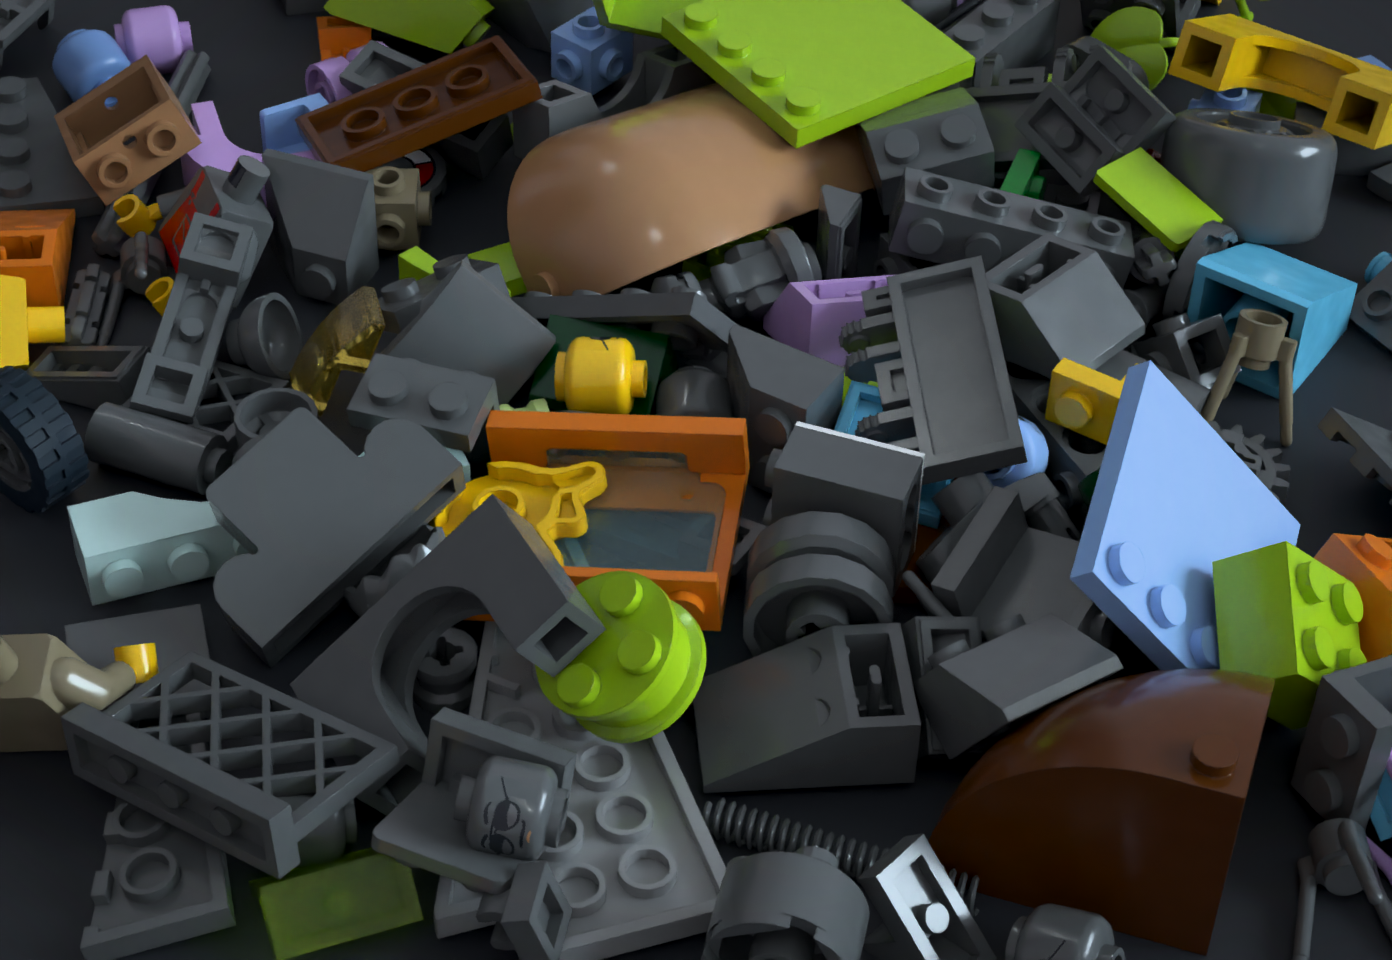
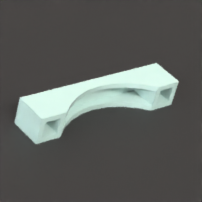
(153, 542)

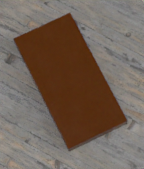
(419, 107)

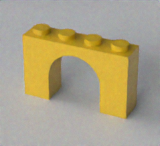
(1239, 53)

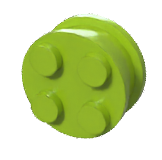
(638, 669)

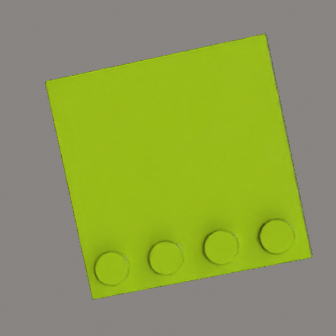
(817, 62)

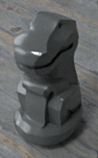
(751, 275)

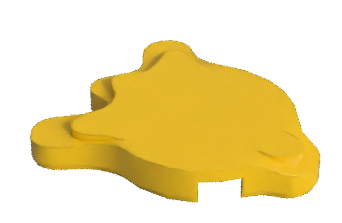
(543, 496)

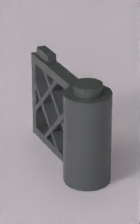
(171, 449)

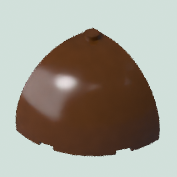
(1116, 802)

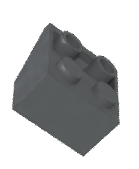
(1058, 305)

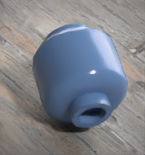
(86, 61)

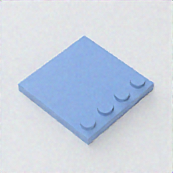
(1159, 518)

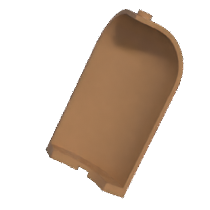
(662, 188)

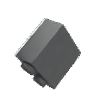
(850, 477)

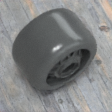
(1255, 171)

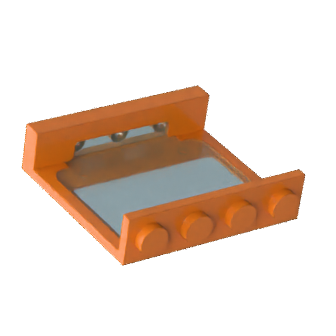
(667, 501)

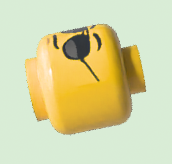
(600, 375)

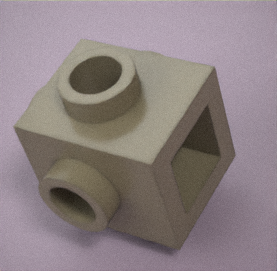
(400, 207)

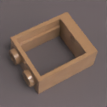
(144, 110)

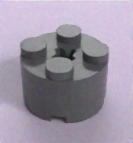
(787, 909)

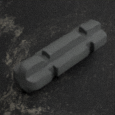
(86, 306)

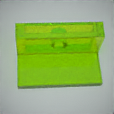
(336, 902)

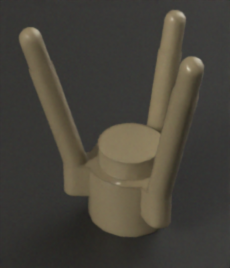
(1255, 345)

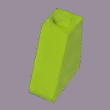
(431, 23)

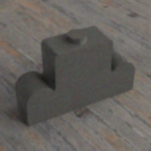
(319, 520)

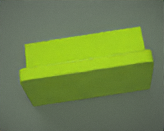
(1155, 199)

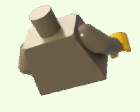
(48, 679)

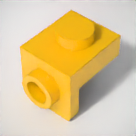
(1083, 400)

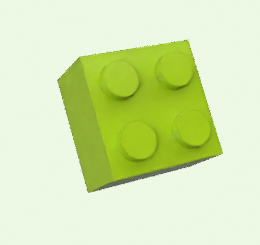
(1287, 622)

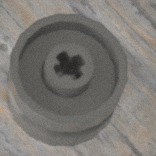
(815, 575)

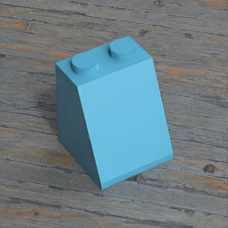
(1264, 279)

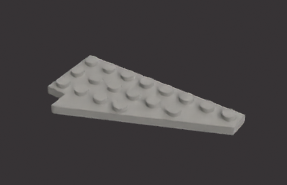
(632, 838)

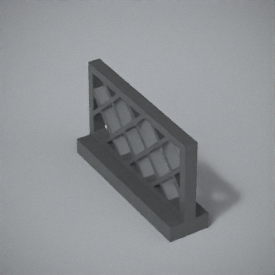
(194, 788)

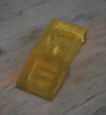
(339, 343)

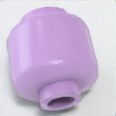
(154, 33)

